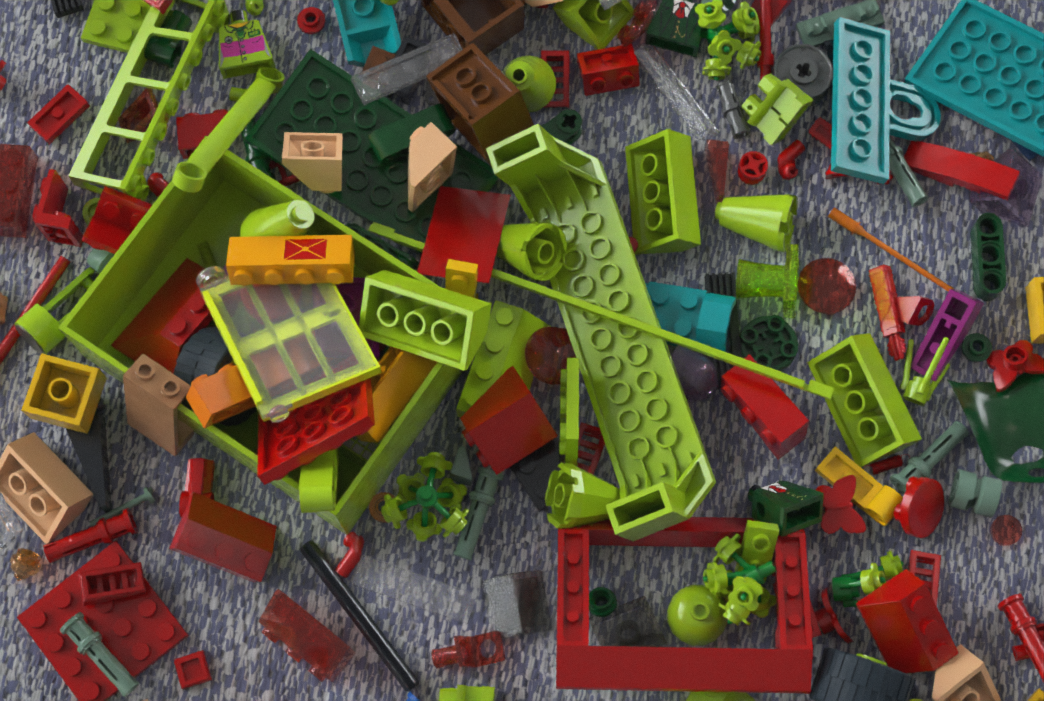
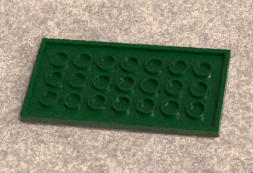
(324, 100)

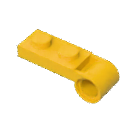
(461, 277)
(870, 495)

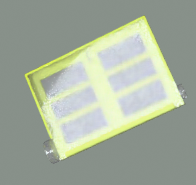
(287, 340)

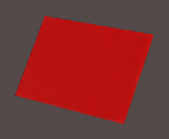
(464, 229)

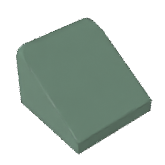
(461, 469)

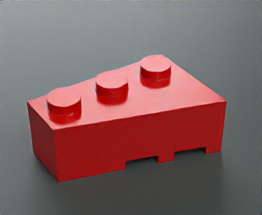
(765, 409)

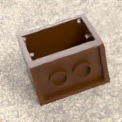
(478, 21)
(479, 99)

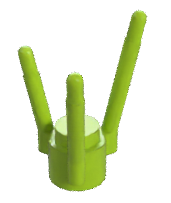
(921, 389)

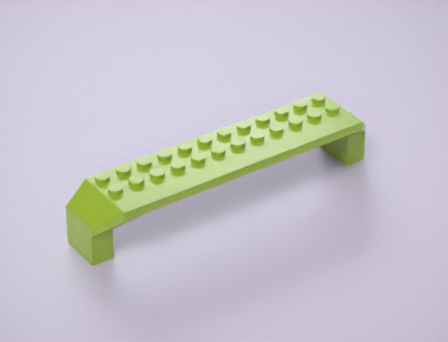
(625, 371)

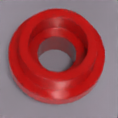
(311, 27)

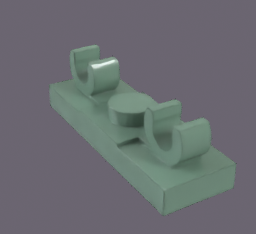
(821, 28)

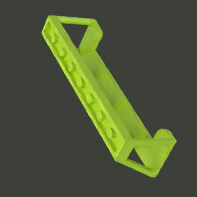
(134, 182)

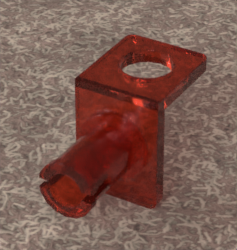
(467, 651)

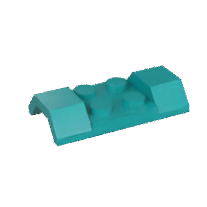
(366, 25)
(692, 313)

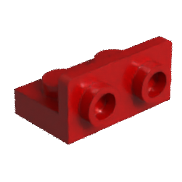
(608, 69)

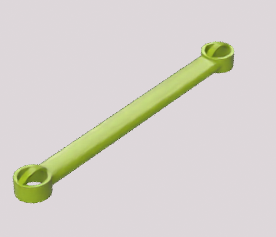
(192, 173)

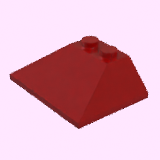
(167, 319)

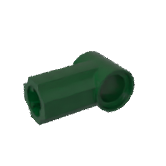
(163, 49)

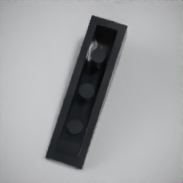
(93, 456)

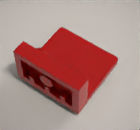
(48, 214)
(114, 220)

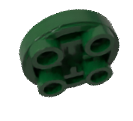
(769, 342)

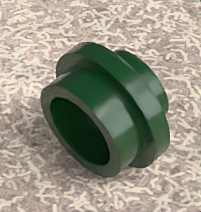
(973, 355)
(599, 594)

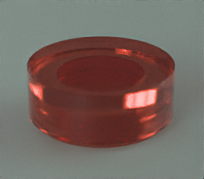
(1006, 530)

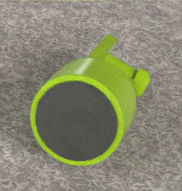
(38, 324)

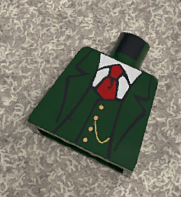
(675, 27)
(786, 505)

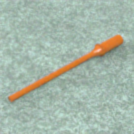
(855, 227)

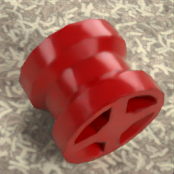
(755, 162)

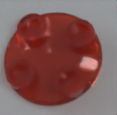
(643, 17)
(826, 286)
(548, 353)

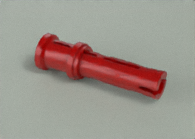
(104, 531)
(1025, 627)

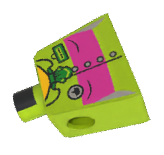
(242, 46)

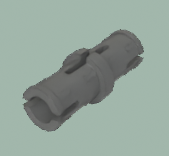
(732, 109)

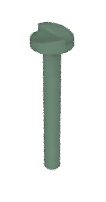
(148, 495)

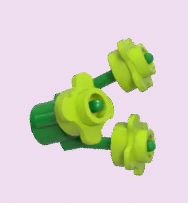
(848, 585)

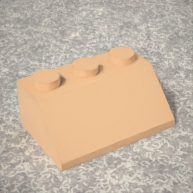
(428, 164)
(41, 487)

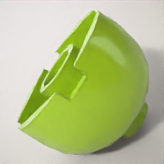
(696, 615)

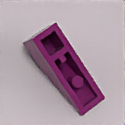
(952, 321)

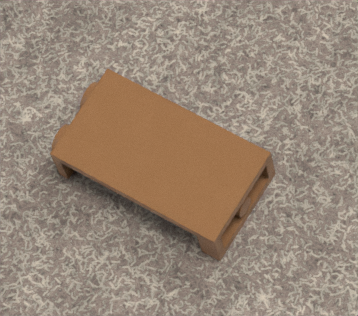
(152, 404)

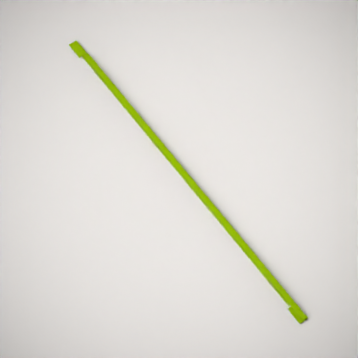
(813, 387)

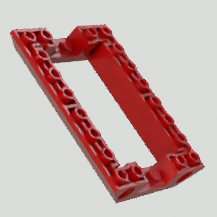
(682, 668)

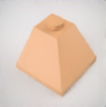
(315, 159)
(964, 679)

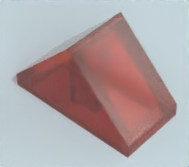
(139, 113)

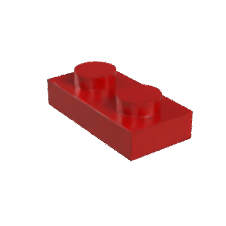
(58, 114)

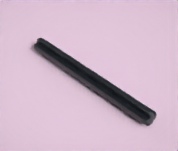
(359, 616)

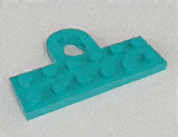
(862, 103)

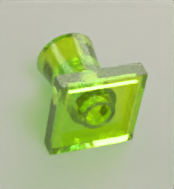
(771, 280)

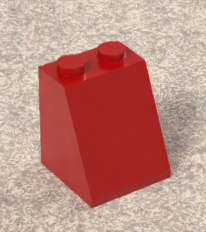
(506, 423)

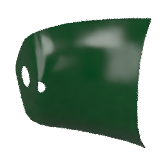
(1006, 423)

